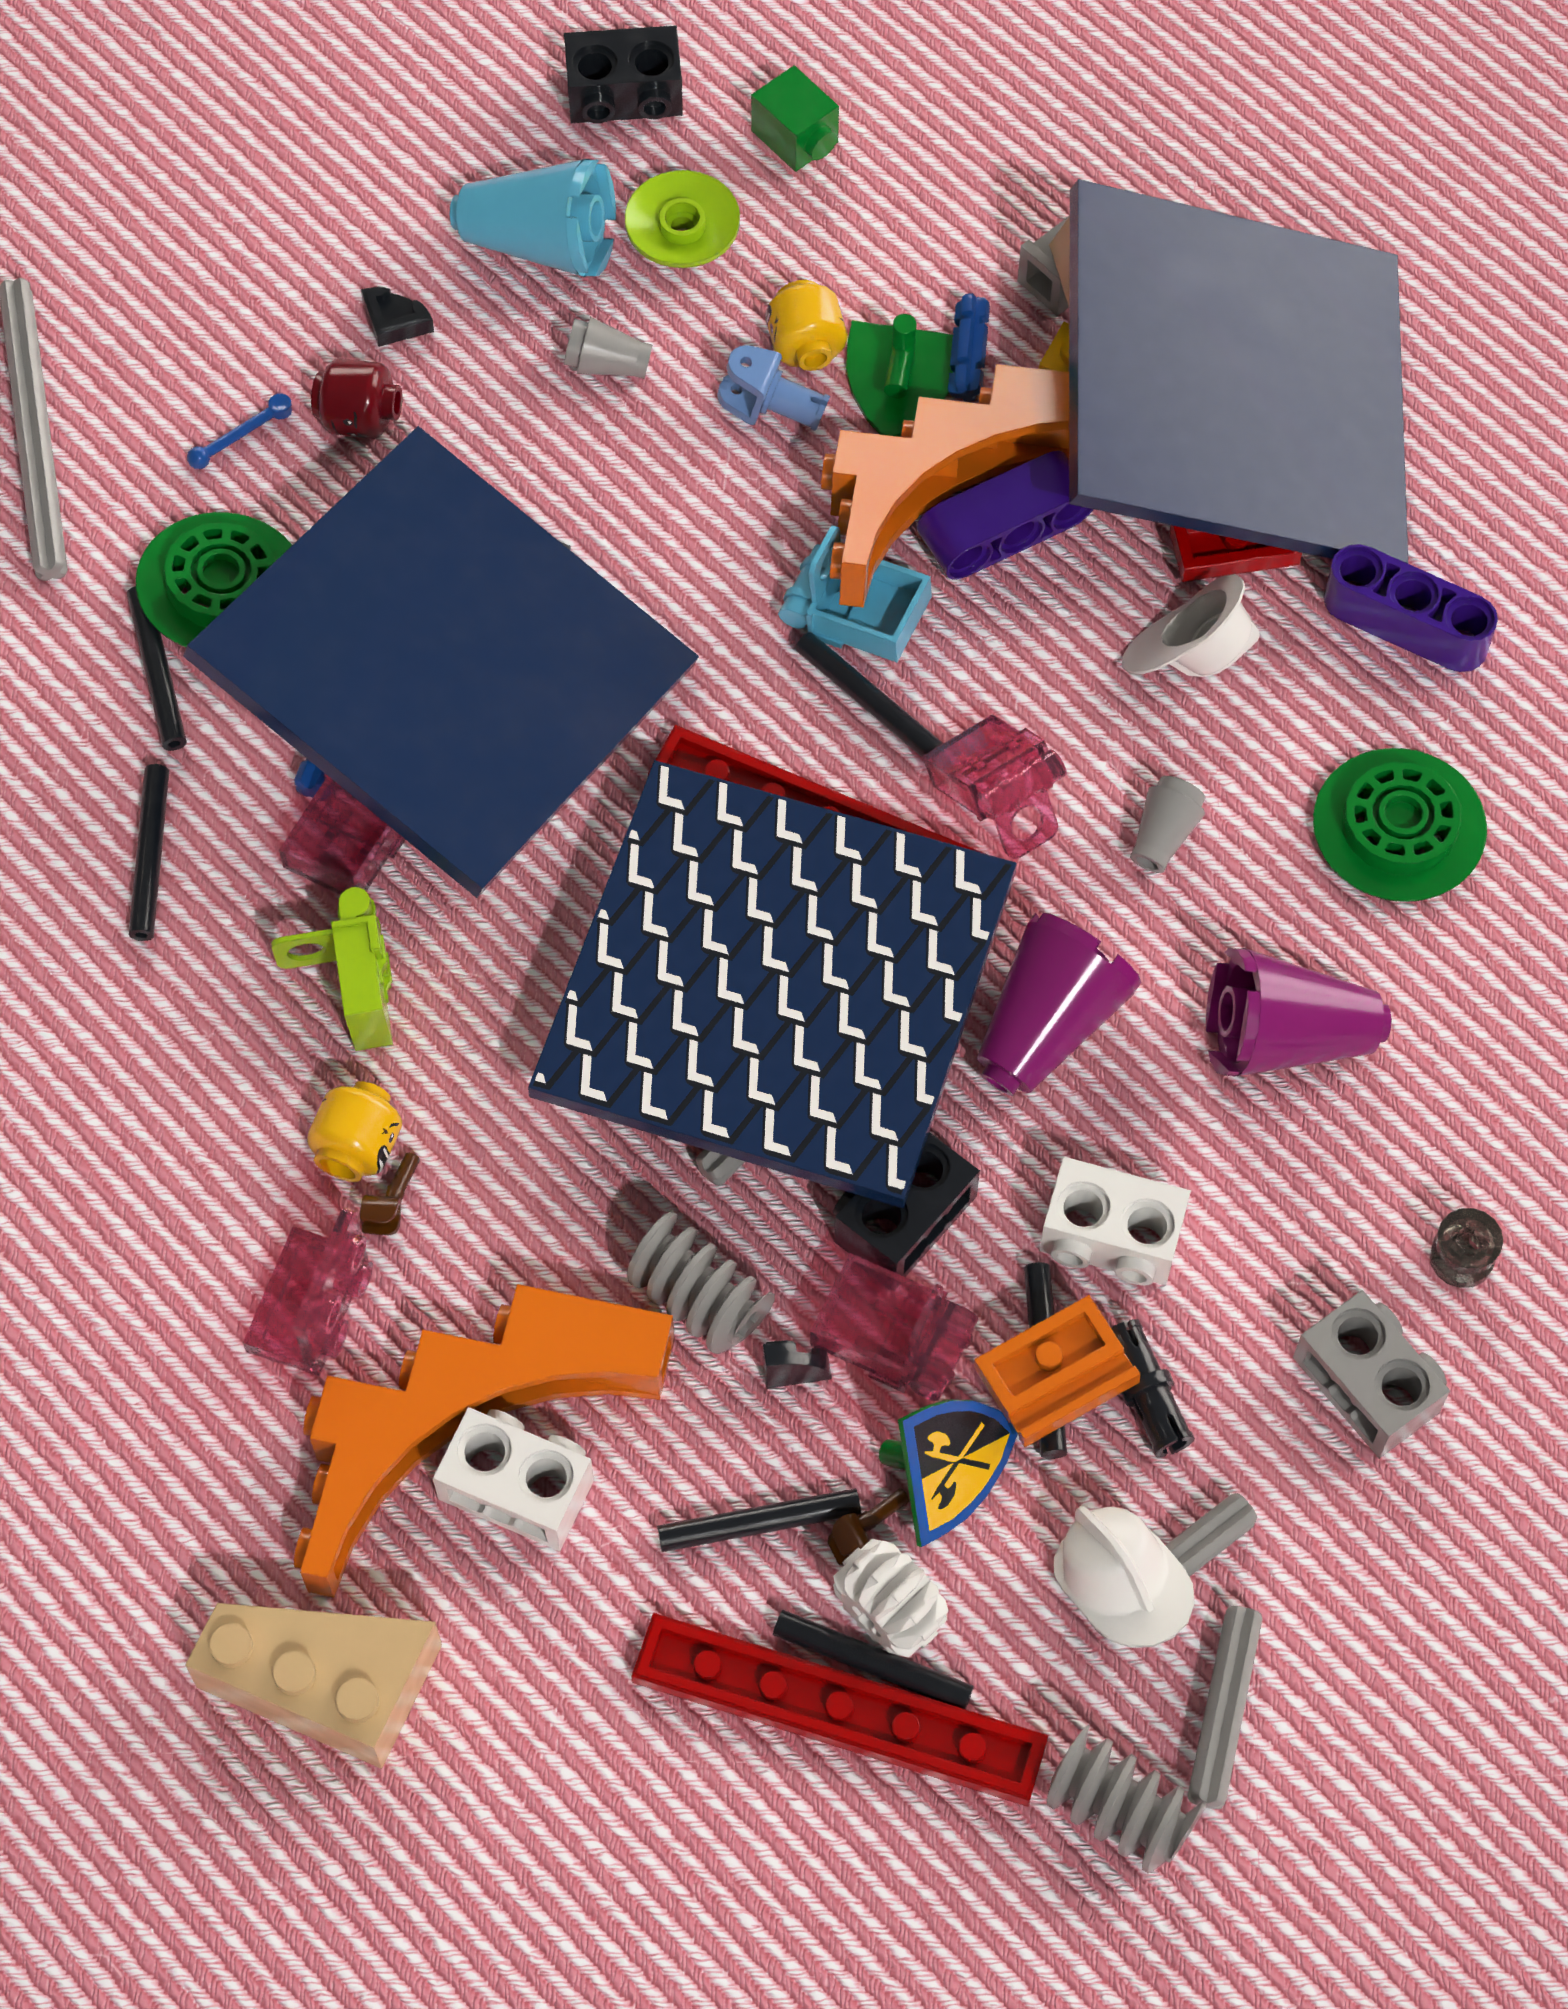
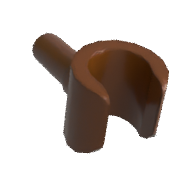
(383, 1214)
(851, 1529)

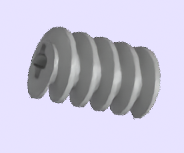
(694, 1287)
(1122, 1802)

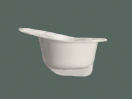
(1199, 635)
(1123, 1578)

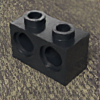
(623, 74)
(921, 1221)

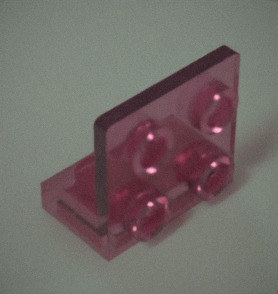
(309, 1296)

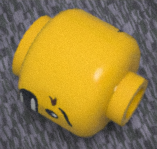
(806, 324)
(354, 1131)

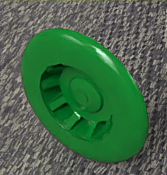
(220, 561)
(1406, 806)

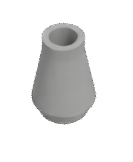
(605, 350)
(1167, 820)

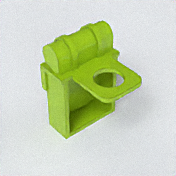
(361, 966)

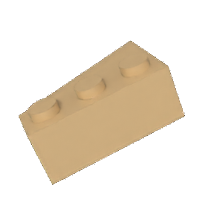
(318, 1672)

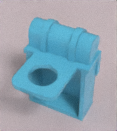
(880, 628)

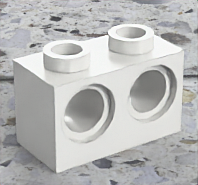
(1119, 1205)
(505, 1492)

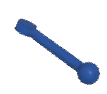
(278, 407)

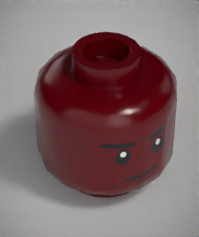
(356, 398)

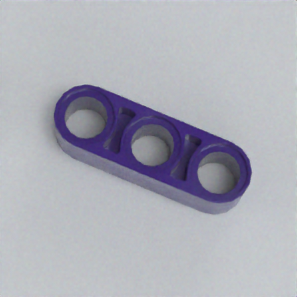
(1001, 516)
(1394, 584)

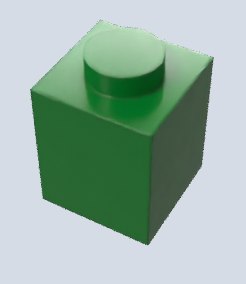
(795, 118)

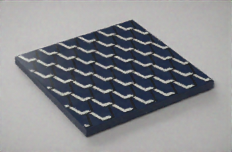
(775, 983)

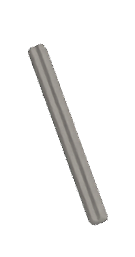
(32, 430)

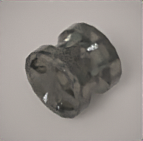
(1458, 1261)

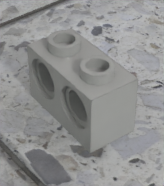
(1356, 1381)

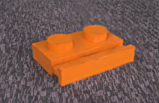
(1056, 1370)

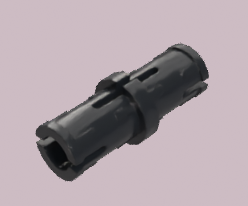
(1153, 1394)

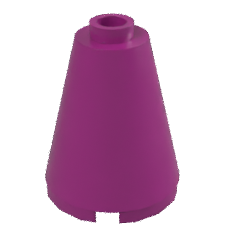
(1051, 1003)
(1288, 1016)

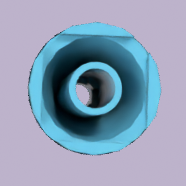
(542, 215)

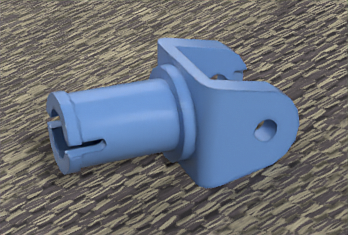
(764, 389)

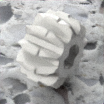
(890, 1597)

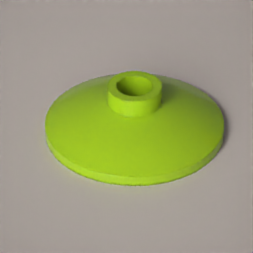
(682, 202)

